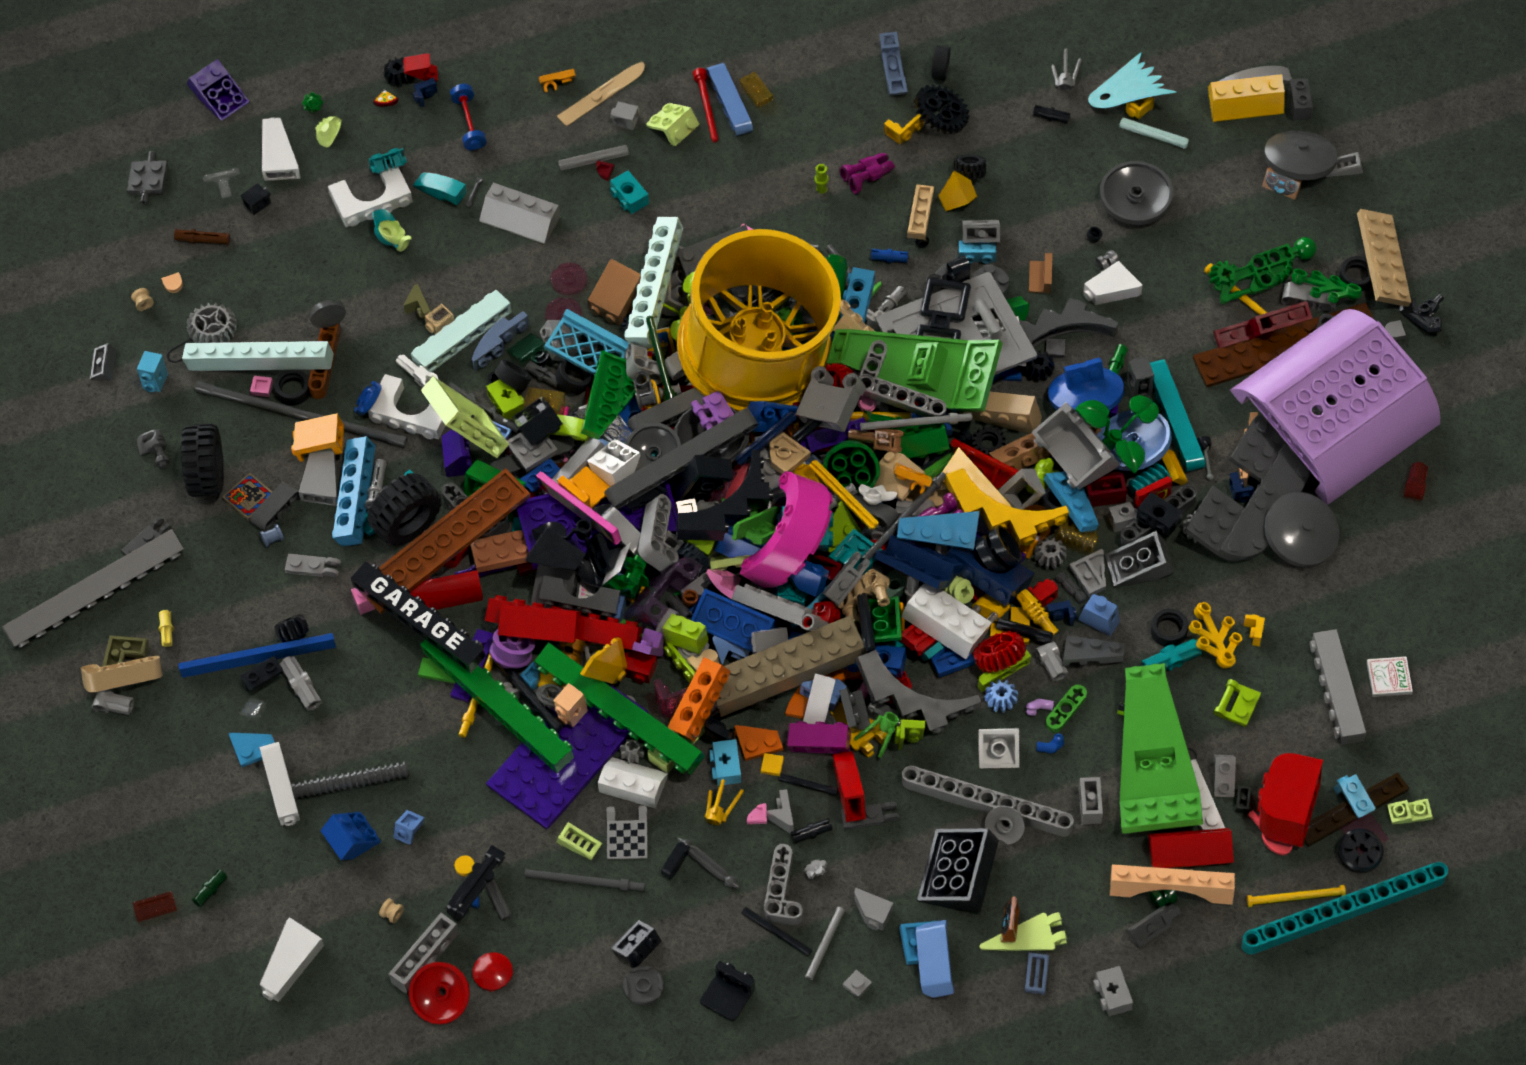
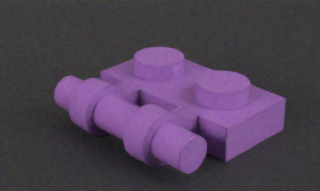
(716, 406)

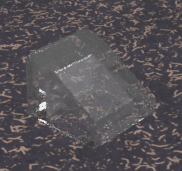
(253, 709)

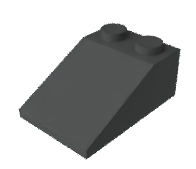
(1140, 561)

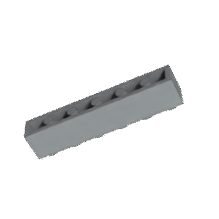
(1338, 687)

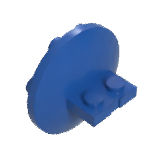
(1085, 383)

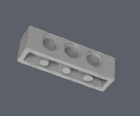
(424, 951)

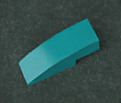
(441, 187)

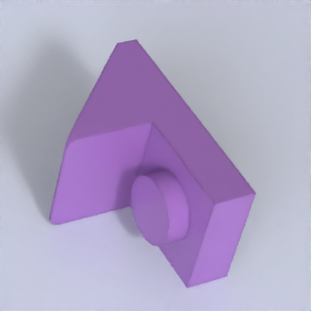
(651, 643)

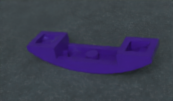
(827, 437)

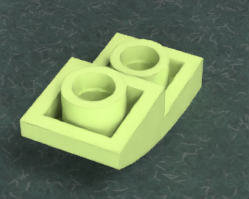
(1406, 812)

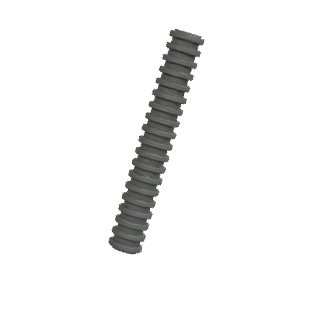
(350, 780)

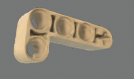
(120, 674)

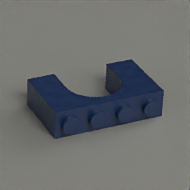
(1000, 586)

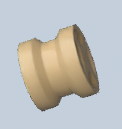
(142, 299)
(391, 910)

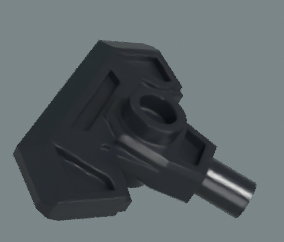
(1424, 314)

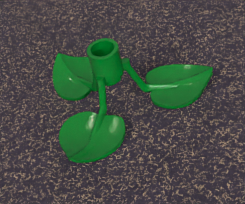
(1130, 452)

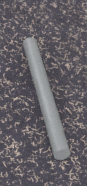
(824, 943)

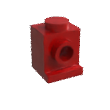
(1044, 591)

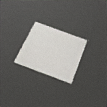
(618, 565)

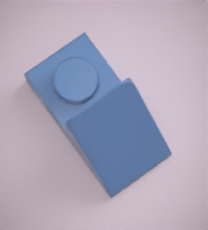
(722, 647)

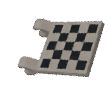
(628, 837)

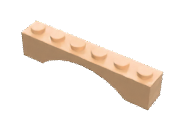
(1133, 880)

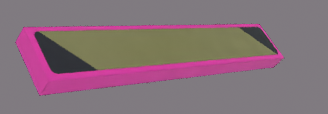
(578, 507)

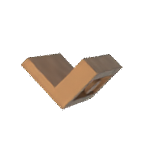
(1041, 275)

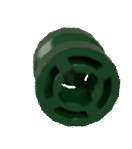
(1163, 897)

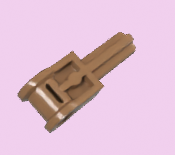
(882, 438)

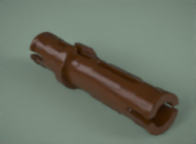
(200, 236)

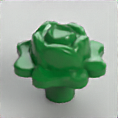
(312, 102)

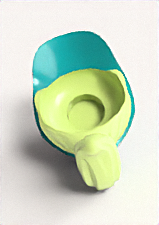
(389, 230)

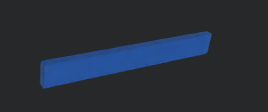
(257, 655)

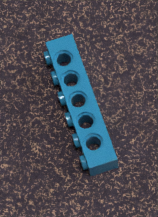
(864, 279)
(353, 491)

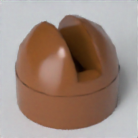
(690, 595)

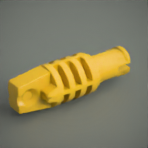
(1037, 613)

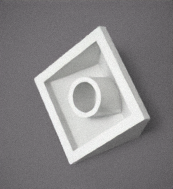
(998, 748)

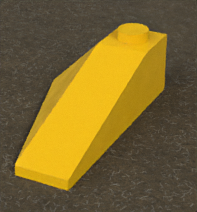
(607, 664)

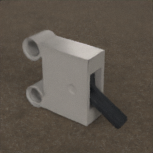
(826, 404)

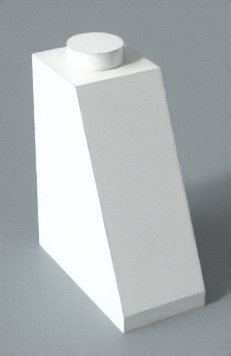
(1112, 285)

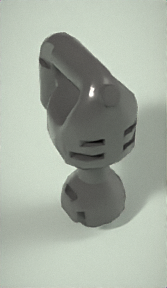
(154, 445)

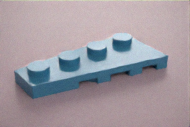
(1074, 499)

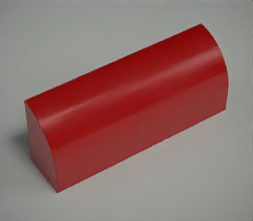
(450, 590)
(539, 623)
(1191, 848)

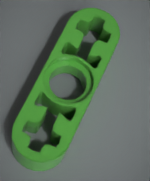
(1066, 700)

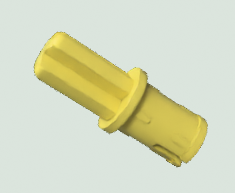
(165, 628)

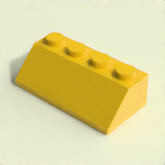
(1246, 97)

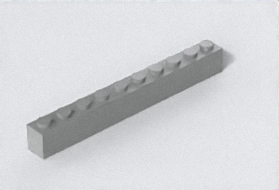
(93, 587)

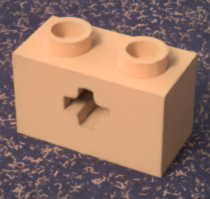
(570, 705)

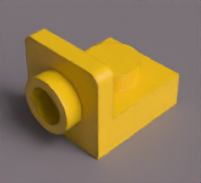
(1256, 624)

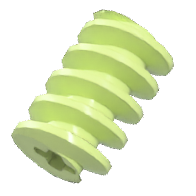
(960, 590)

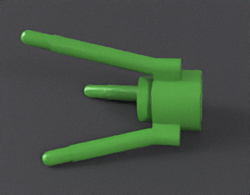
(887, 724)

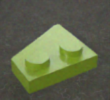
(842, 525)

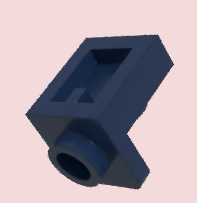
(424, 89)
(1237, 488)
(1061, 609)

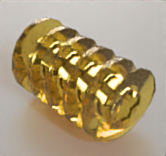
(1071, 533)

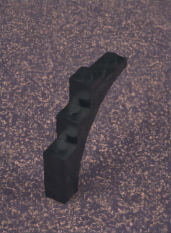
(713, 522)

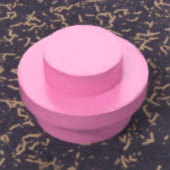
(866, 403)

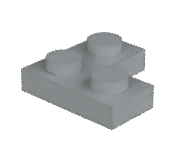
(529, 455)

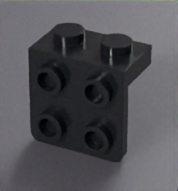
(728, 991)

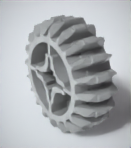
(210, 320)

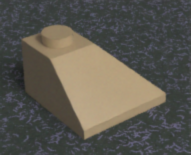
(888, 477)

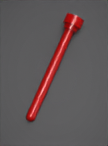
(700, 76)

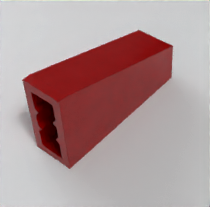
(849, 786)

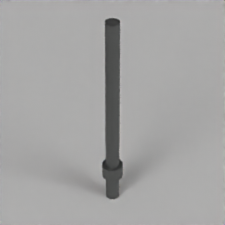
(623, 884)

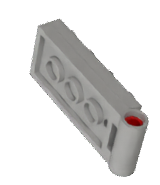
(778, 607)

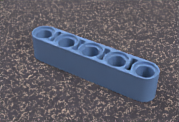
(730, 99)

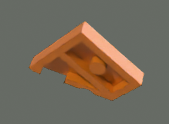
(757, 741)

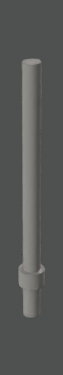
(951, 418)

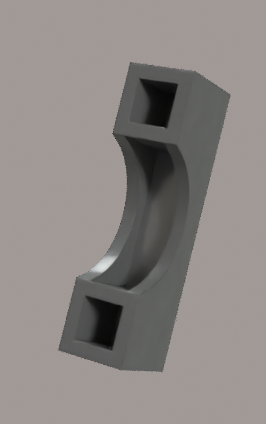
(604, 600)

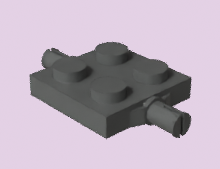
(147, 177)

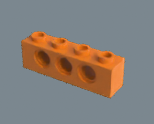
(699, 690)

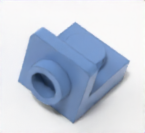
(407, 826)

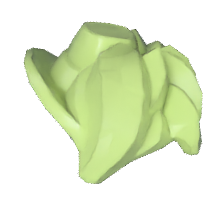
(328, 130)

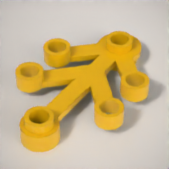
(1223, 655)

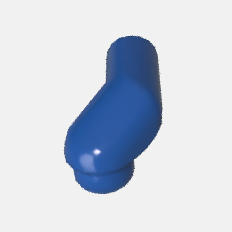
(1053, 746)

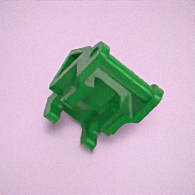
(633, 577)

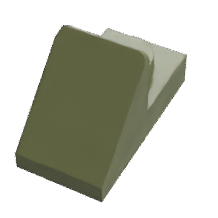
(416, 302)

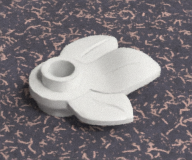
(876, 494)

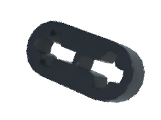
(675, 860)

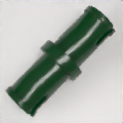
(209, 888)

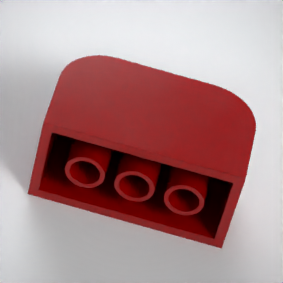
(1289, 797)

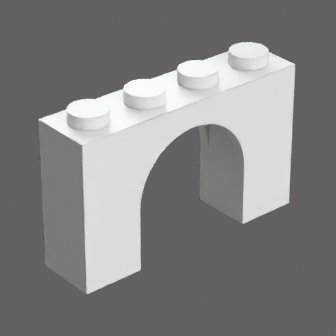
(355, 211)
(384, 411)

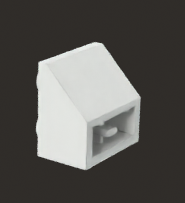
(614, 462)

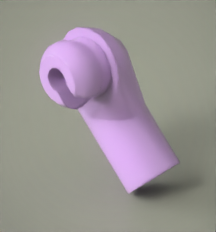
(1033, 706)

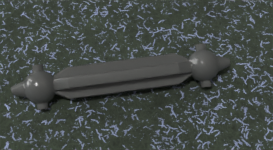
(710, 865)

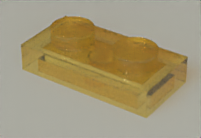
(756, 89)

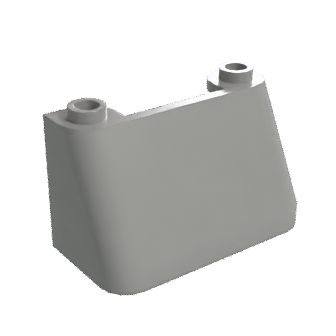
(1075, 447)

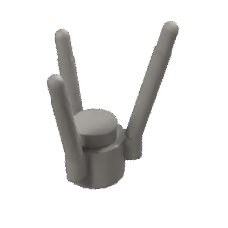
(1065, 81)

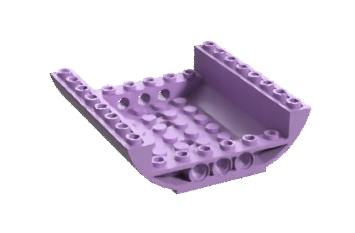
(1366, 423)

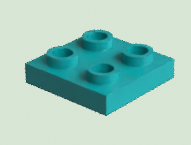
(853, 543)

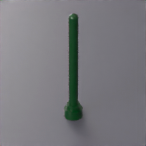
(669, 392)

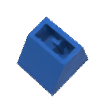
(768, 413)
(349, 834)

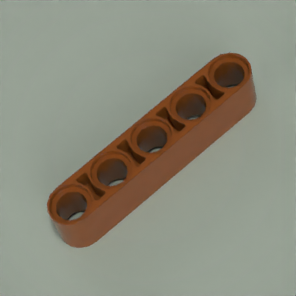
(318, 379)

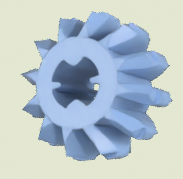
(995, 700)

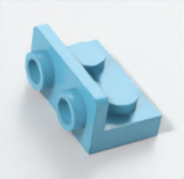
(978, 252)

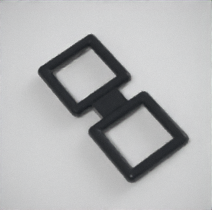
(941, 320)

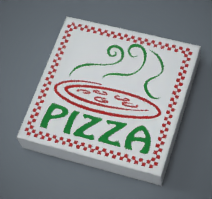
(1389, 676)

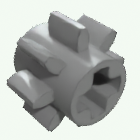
(632, 751)

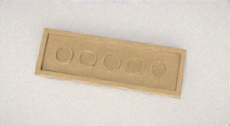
(1384, 258)

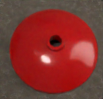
(426, 995)

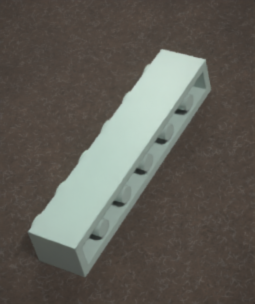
(461, 331)

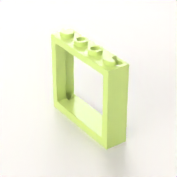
(454, 406)

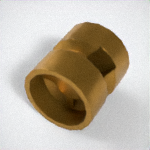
(578, 647)

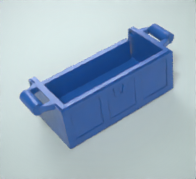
(730, 619)

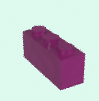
(819, 737)

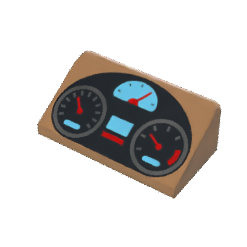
(1281, 184)

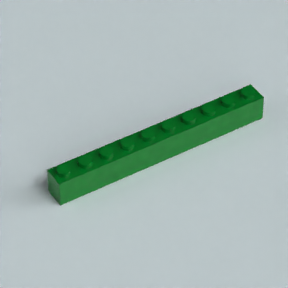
(506, 709)
(621, 710)

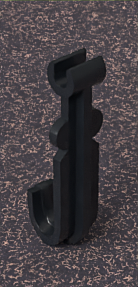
(474, 883)

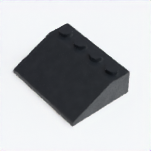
(958, 868)

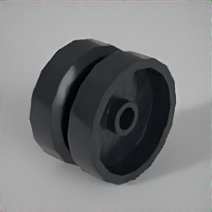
(998, 550)

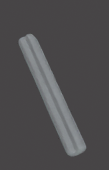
(590, 158)

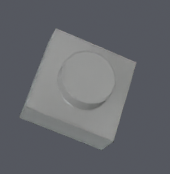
(857, 984)

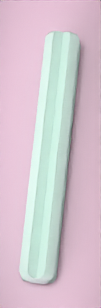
(1154, 133)

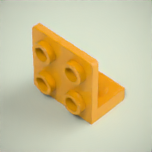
(585, 486)

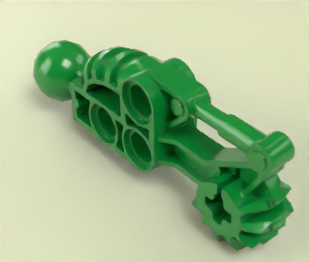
(1226, 276)

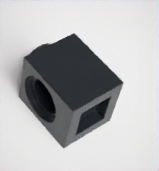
(256, 198)

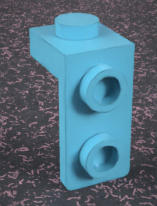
(1355, 795)

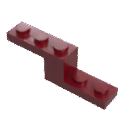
(1263, 324)

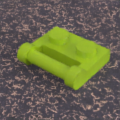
(1243, 705)

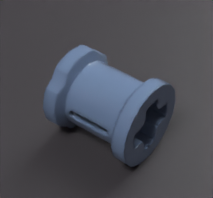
(271, 535)

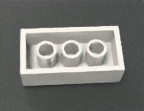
(946, 620)

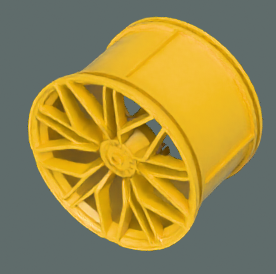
(747, 353)

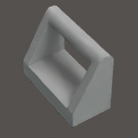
(1017, 483)

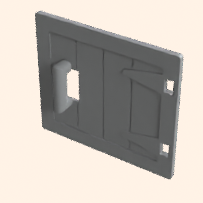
(983, 298)

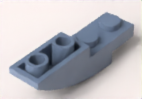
(493, 341)

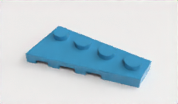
(948, 530)

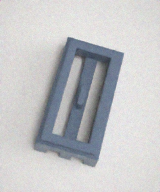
(1035, 989)

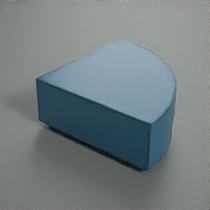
(531, 675)

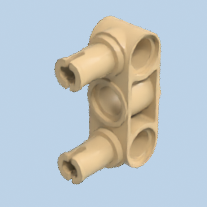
(874, 586)

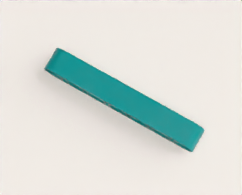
(1177, 418)

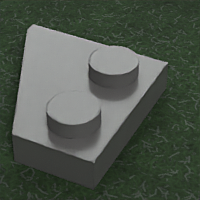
(1090, 572)

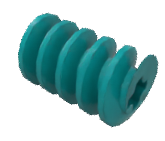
(1147, 477)

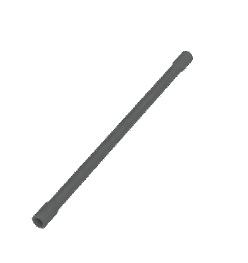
(212, 390)

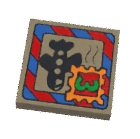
(247, 495)

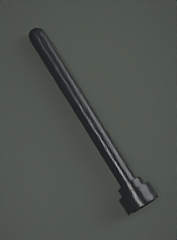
(964, 436)

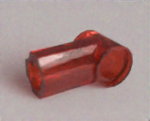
(1416, 484)

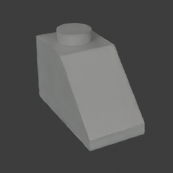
(873, 909)

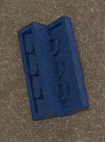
(919, 562)

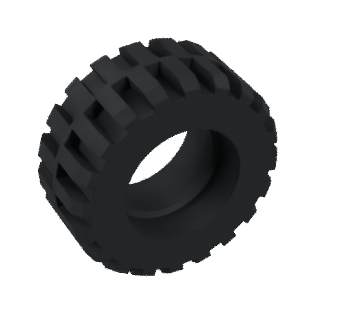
(202, 460)
(404, 509)

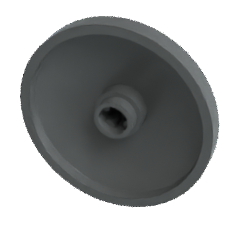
(1300, 155)
(1136, 192)
(1301, 529)

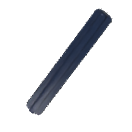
(766, 437)

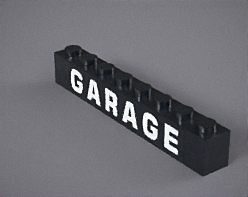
(418, 616)

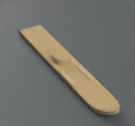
(601, 94)

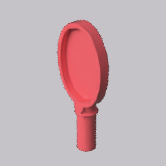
(1275, 846)

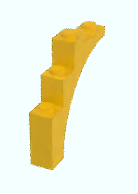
(1021, 523)

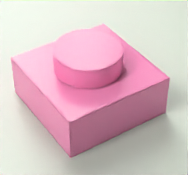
(261, 386)

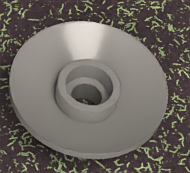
(1006, 833)

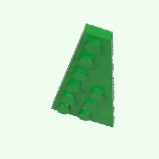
(608, 396)

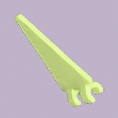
(1031, 936)

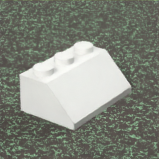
(632, 782)

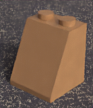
(614, 293)

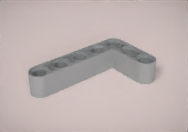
(895, 389)

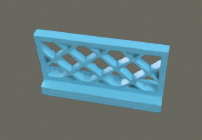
(592, 332)

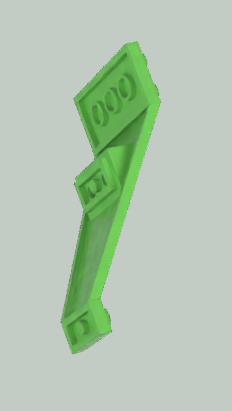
(939, 367)

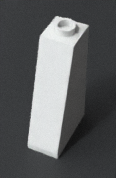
(277, 154)
(280, 784)
(290, 958)

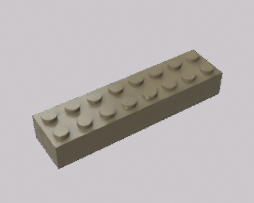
(790, 664)

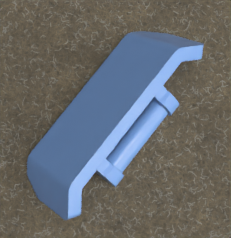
(934, 959)

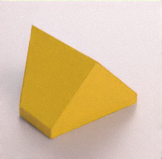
(957, 192)

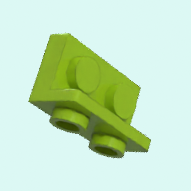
(909, 730)

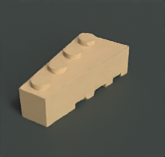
(1010, 412)

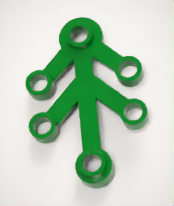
(1334, 283)

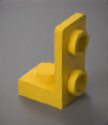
(903, 134)

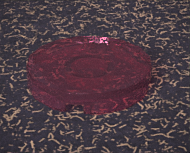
(564, 282)
(557, 307)

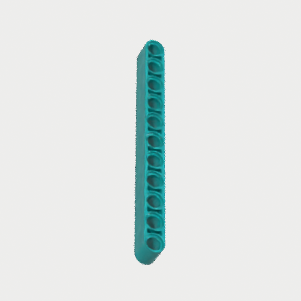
(1351, 901)

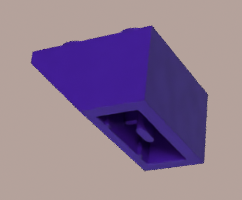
(456, 454)

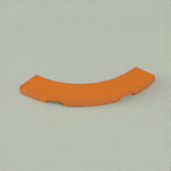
(798, 702)

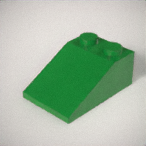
(886, 620)

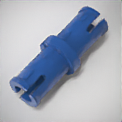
(889, 255)

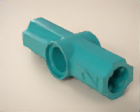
(1174, 655)

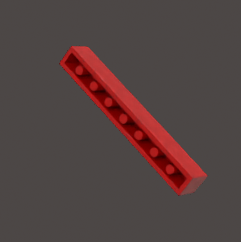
(591, 626)

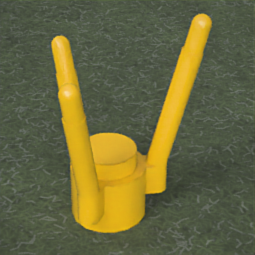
(715, 814)

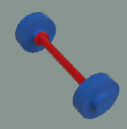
(475, 138)

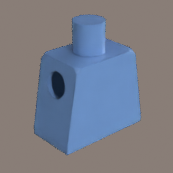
(1100, 614)

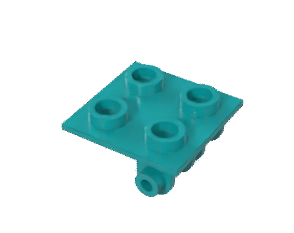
(378, 160)

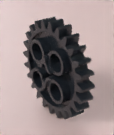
(932, 100)

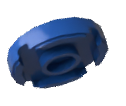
(367, 398)

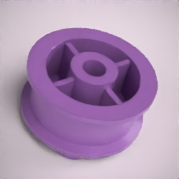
(511, 651)

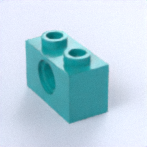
(626, 184)

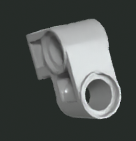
(637, 360)

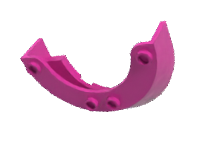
(796, 535)

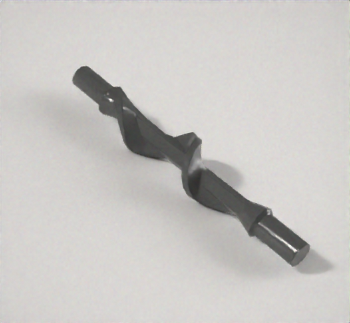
(497, 417)

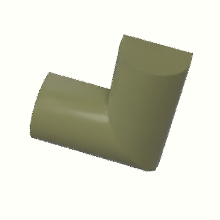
(122, 647)

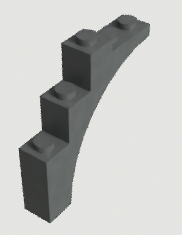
(1072, 320)
(882, 684)

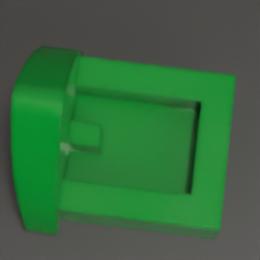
(1019, 307)

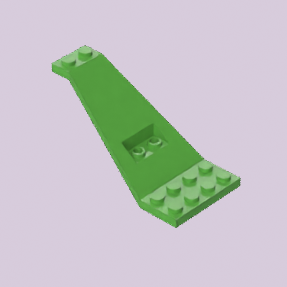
(1156, 768)

